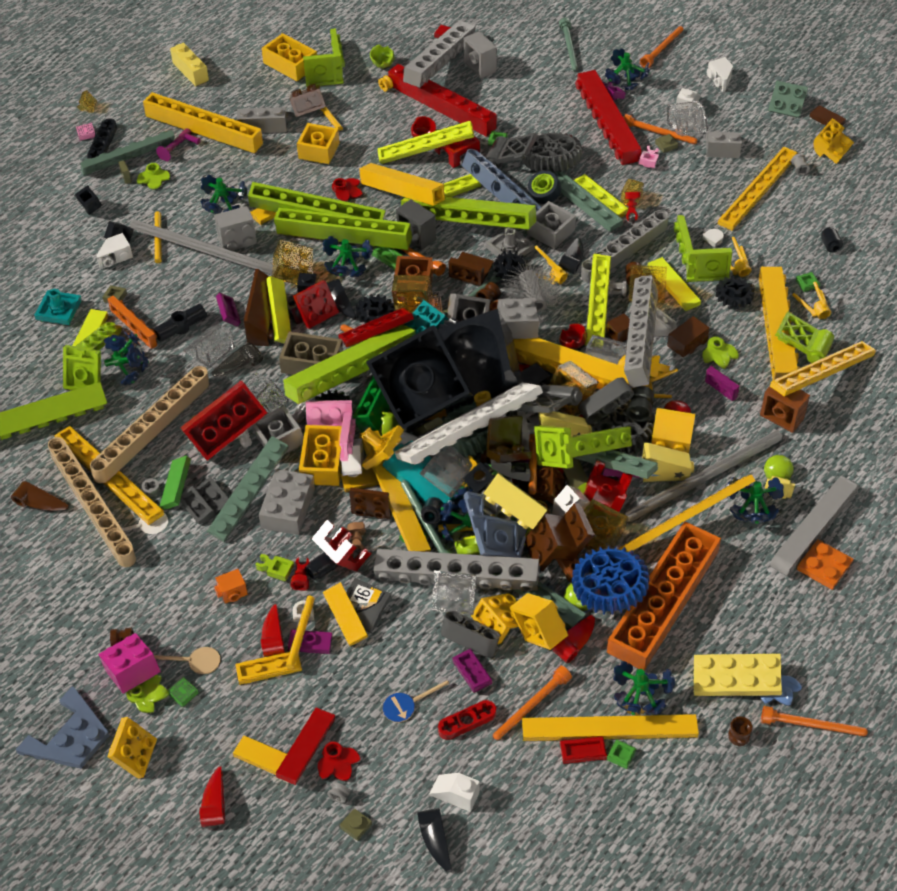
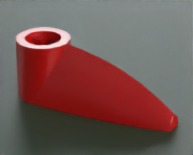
(272, 637)
(576, 639)
(213, 805)

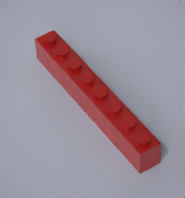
(446, 102)
(608, 117)

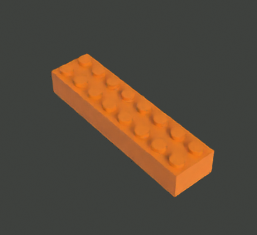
(670, 588)

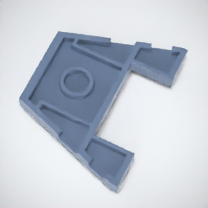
(494, 534)
(75, 740)

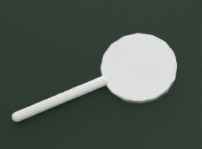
(154, 528)

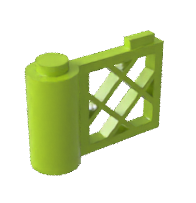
(816, 344)

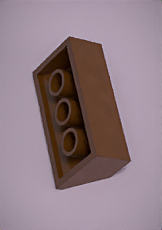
(258, 314)

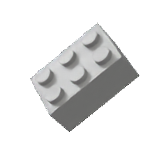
(287, 501)

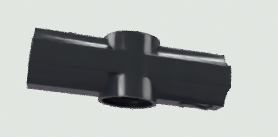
(180, 322)

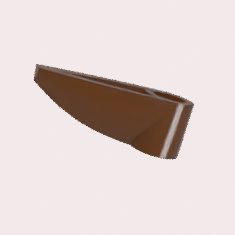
(37, 498)

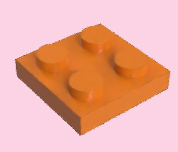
(825, 564)

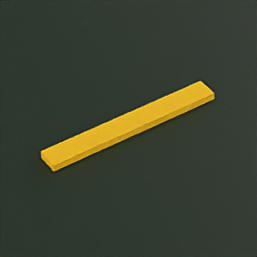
(757, 189)
(822, 368)
(118, 484)
(400, 506)
(688, 513)
(610, 727)

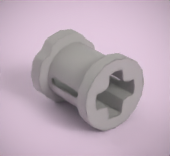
(800, 164)
(617, 288)

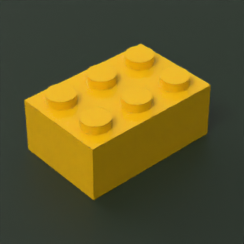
(287, 56)
(322, 454)

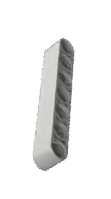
(630, 241)
(814, 525)

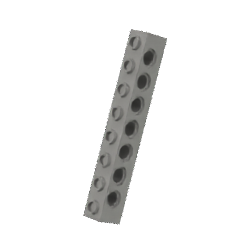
(437, 54)
(641, 331)
(449, 562)

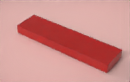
(305, 746)

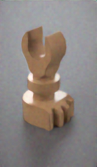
(357, 530)

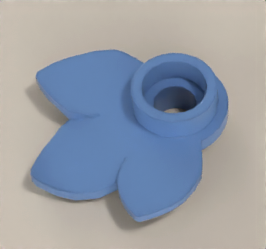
(789, 686)

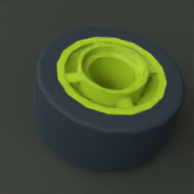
(544, 187)

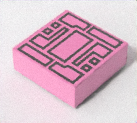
(85, 131)

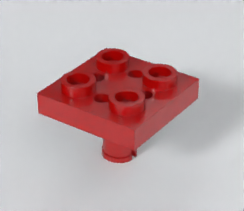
(305, 300)

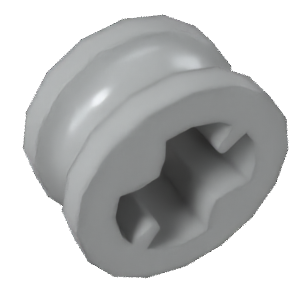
(150, 483)
(338, 792)

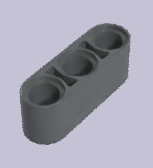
(606, 400)
(470, 633)

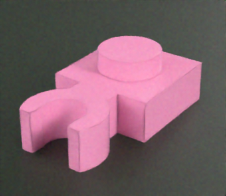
(649, 157)

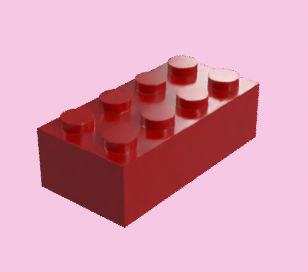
(224, 420)

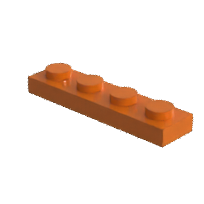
(129, 318)

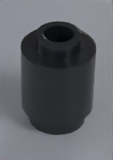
(831, 239)
(431, 510)
(320, 566)

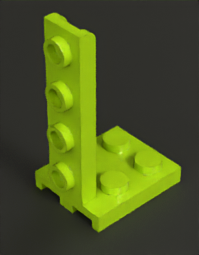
(326, 68)
(701, 263)
(83, 361)
(557, 447)

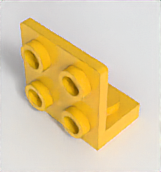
(496, 614)

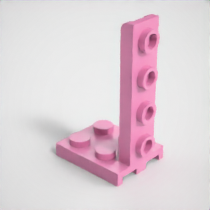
(334, 414)

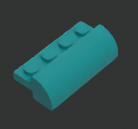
(421, 486)

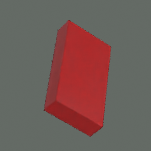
(583, 750)

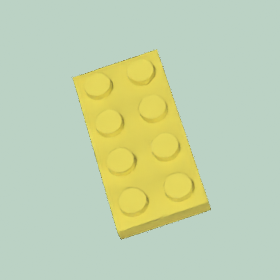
(737, 675)

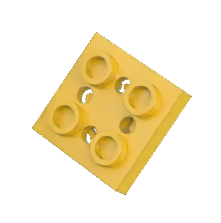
(382, 446)
(128, 745)

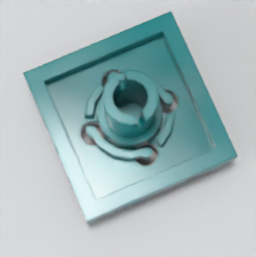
(59, 304)
(428, 316)

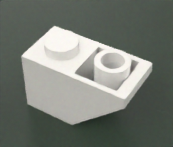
(720, 72)
(114, 251)
(353, 466)

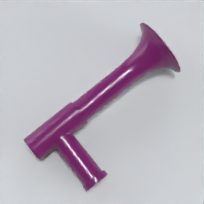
(164, 152)

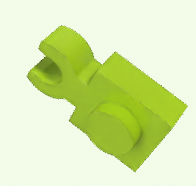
(277, 568)

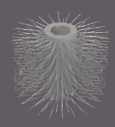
(532, 288)

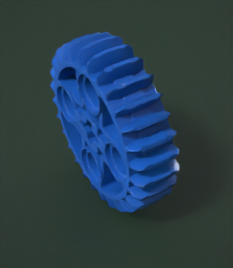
(610, 580)

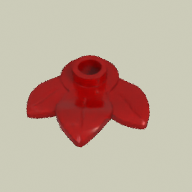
(346, 188)
(337, 764)

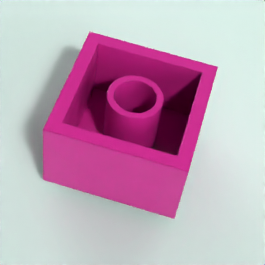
(129, 663)

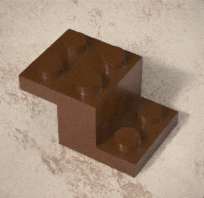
(559, 536)

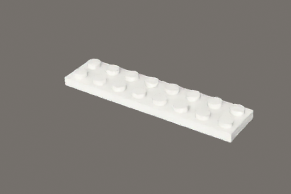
(465, 424)

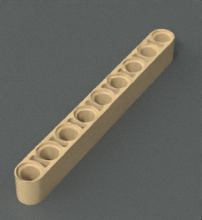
(149, 425)
(92, 502)

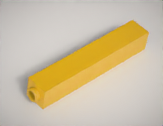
(402, 184)

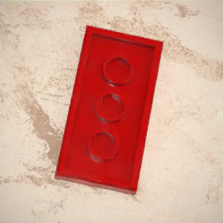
(375, 327)

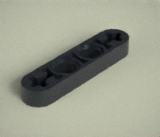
(99, 141)

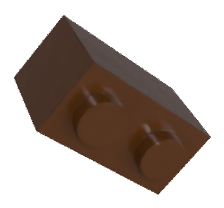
(688, 337)

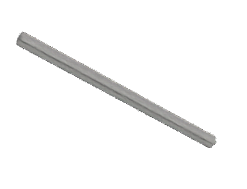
(201, 246)
(703, 476)

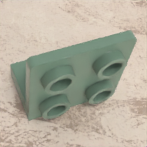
(788, 99)

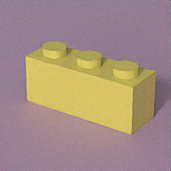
(189, 64)
(514, 501)

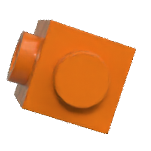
(230, 586)

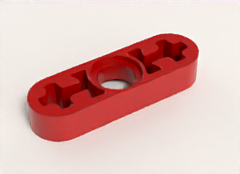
(464, 728)

